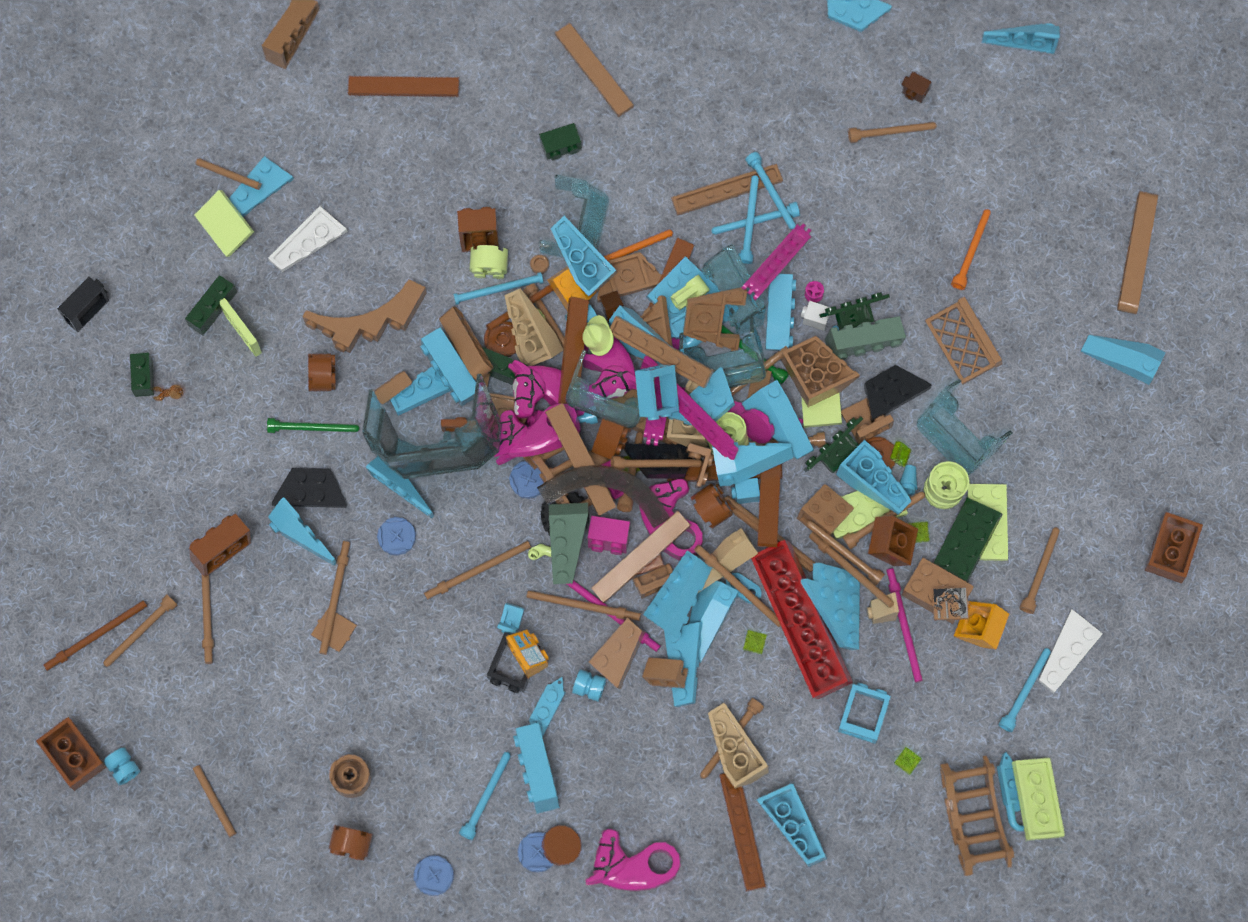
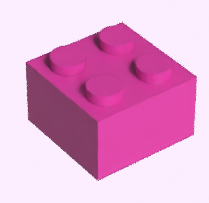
(608, 535)

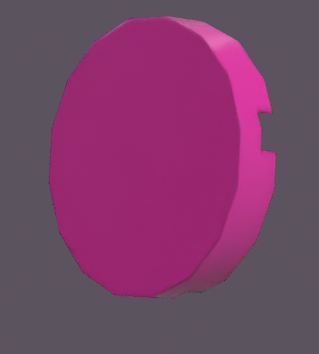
(757, 426)

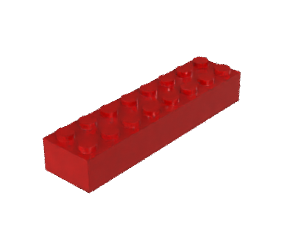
(801, 622)

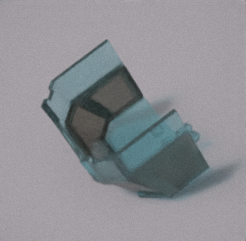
(469, 449)

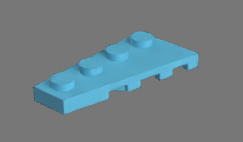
(271, 180)
(423, 389)
(686, 650)

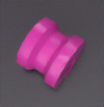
(815, 288)

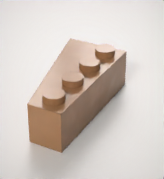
(289, 32)

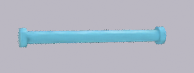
(498, 288)

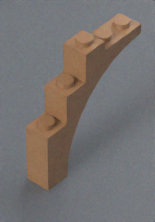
(347, 330)

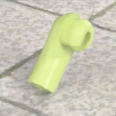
(539, 551)

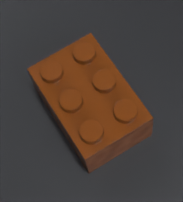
(477, 228)
(219, 544)
(1173, 547)
(71, 754)

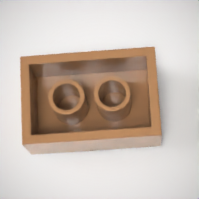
(927, 577)

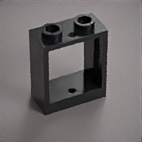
(84, 303)
(497, 679)

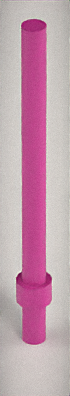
(894, 587)
(592, 599)

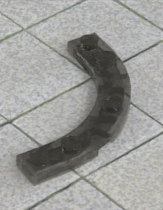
(606, 477)

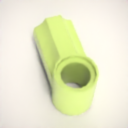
(693, 288)

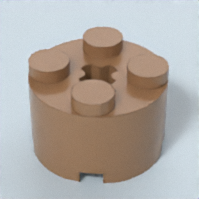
(344, 766)

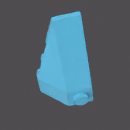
(1032, 37)
(750, 461)
(291, 526)

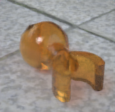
(173, 392)

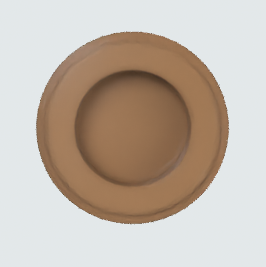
(539, 264)

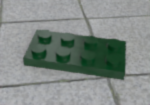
(967, 539)

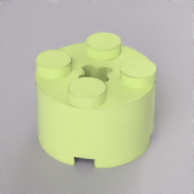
(488, 261)

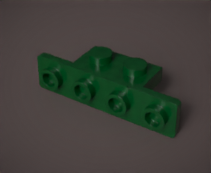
(854, 313)
(837, 451)

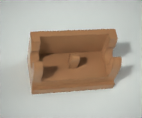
(652, 581)
(665, 672)

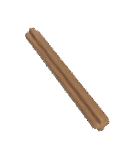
(753, 522)

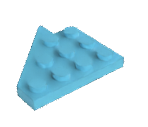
(676, 280)
(837, 601)

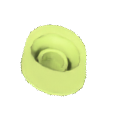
(598, 336)

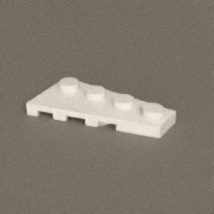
(308, 238)
(1072, 645)

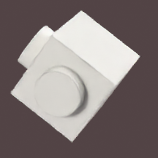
(812, 317)

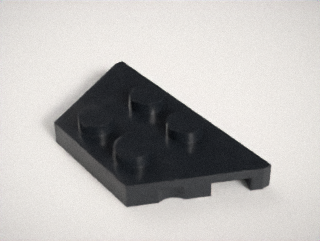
(892, 390)
(659, 452)
(310, 489)

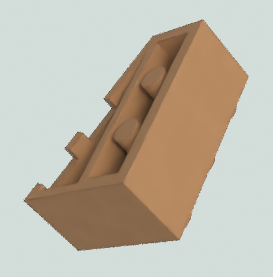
(617, 653)

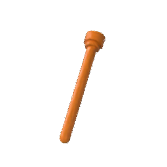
(639, 245)
(960, 280)

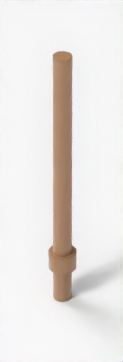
(826, 548)
(342, 561)
(712, 561)
(443, 587)
(620, 613)
(207, 642)

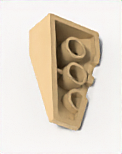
(532, 333)
(686, 433)
(731, 554)
(736, 751)

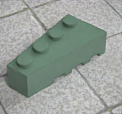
(866, 337)
(566, 535)

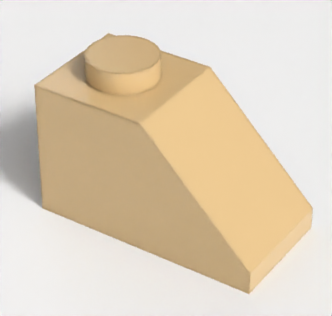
(880, 612)

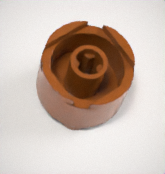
(319, 372)
(712, 505)
(350, 841)

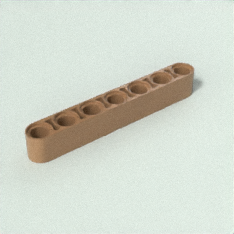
(1137, 252)

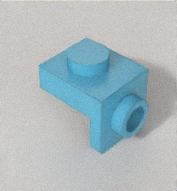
(511, 618)

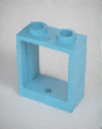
(646, 391)
(859, 732)

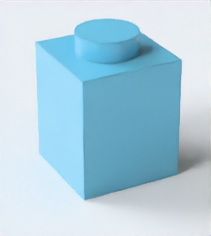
(746, 491)

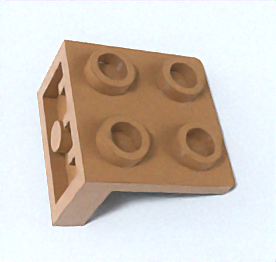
(866, 428)
(697, 452)
(825, 510)

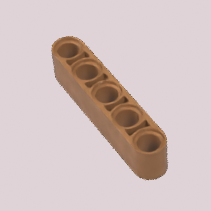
(465, 342)

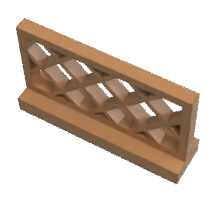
(978, 333)

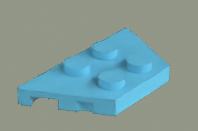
(856, 13)
(714, 399)

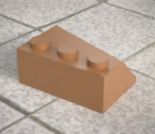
(817, 370)

